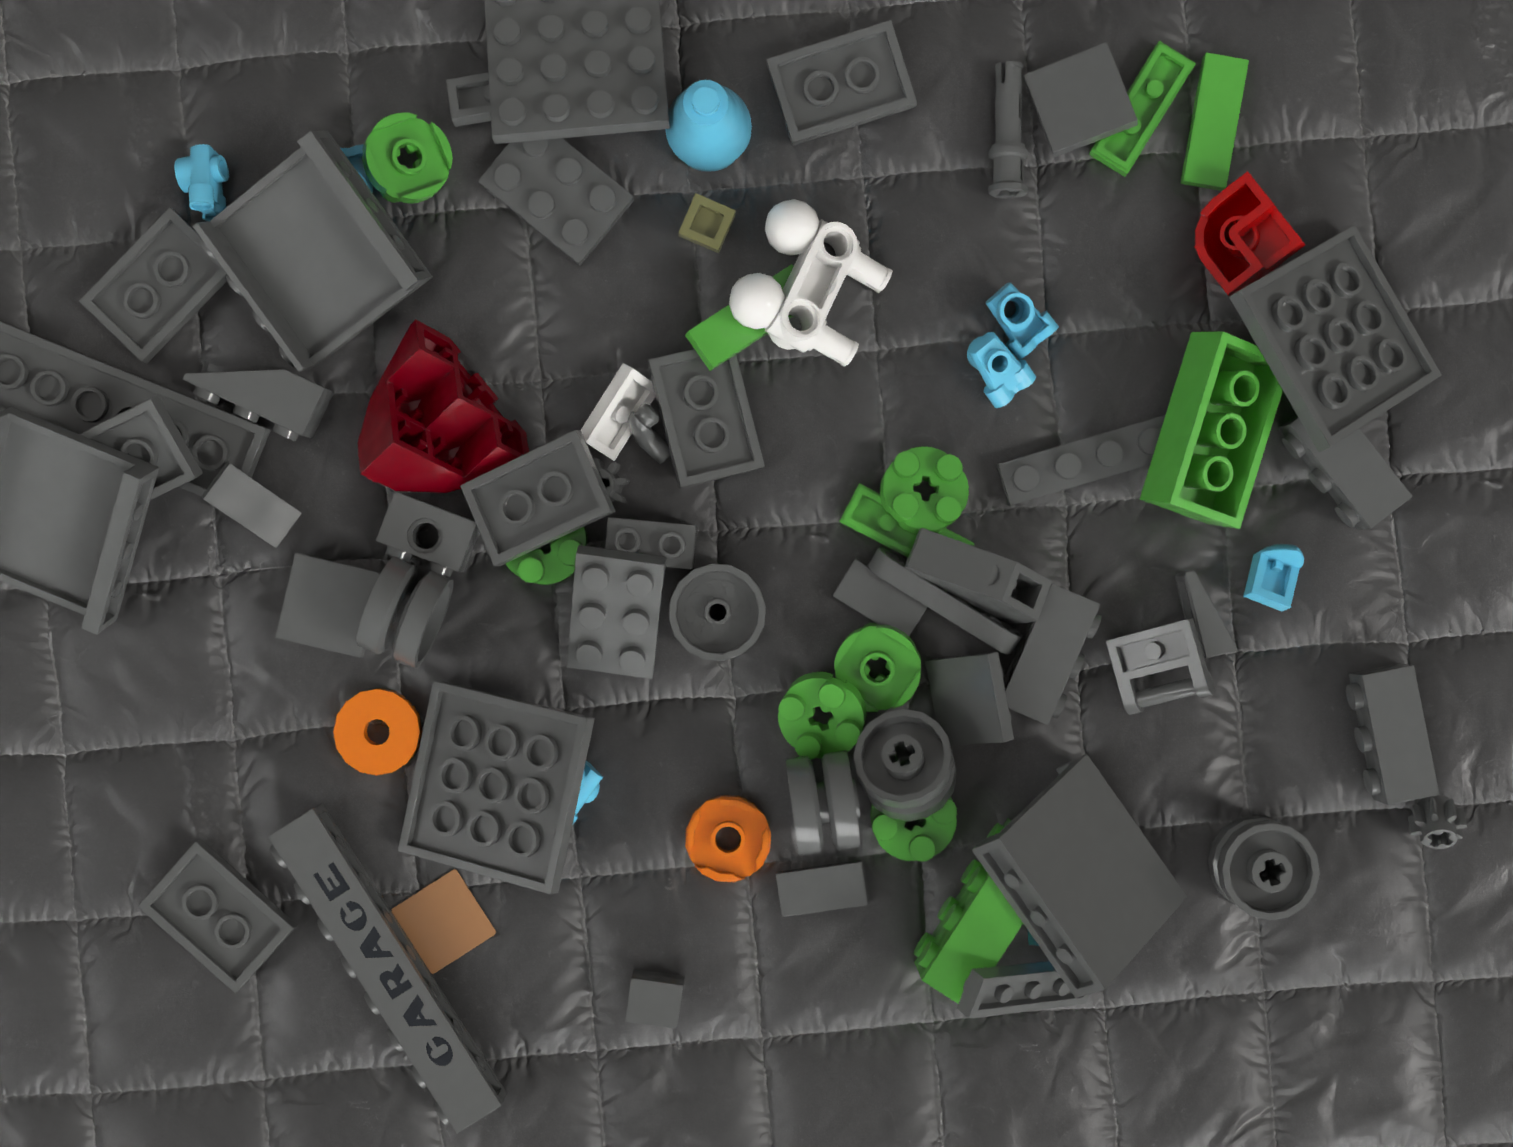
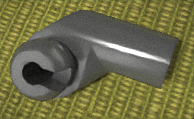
(645, 436)

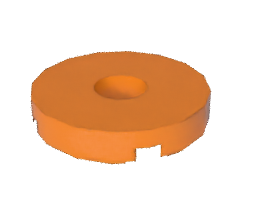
(352, 735)
(728, 864)

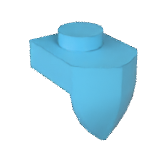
(1274, 575)

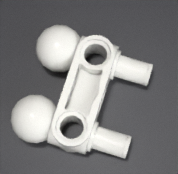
(812, 284)

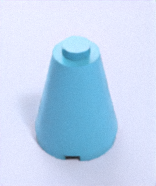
(708, 126)

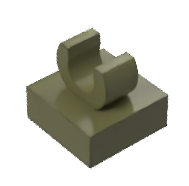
(707, 223)

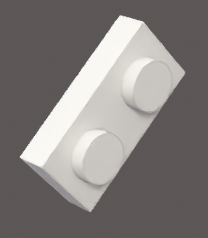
(608, 423)

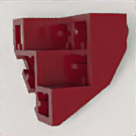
(433, 420)

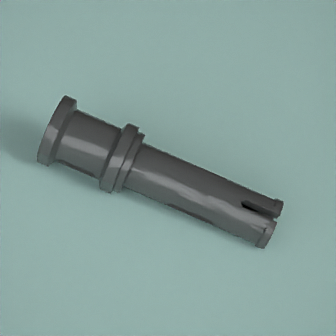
(1008, 151)

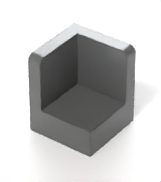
(654, 998)

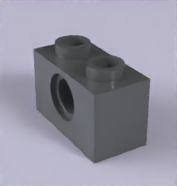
(402, 528)
(654, 538)

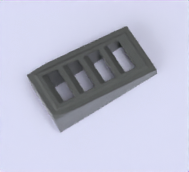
(1209, 625)

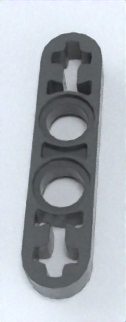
(960, 612)

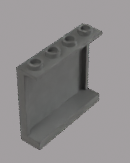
(313, 252)
(69, 516)
(1082, 877)

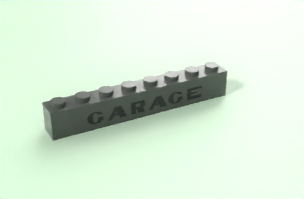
(388, 968)

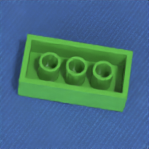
(1214, 431)
(971, 932)

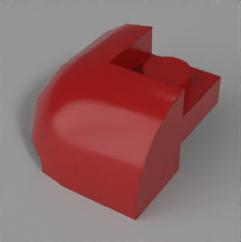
(1243, 235)

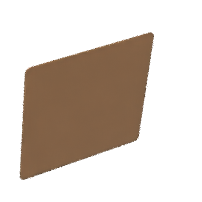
(443, 921)

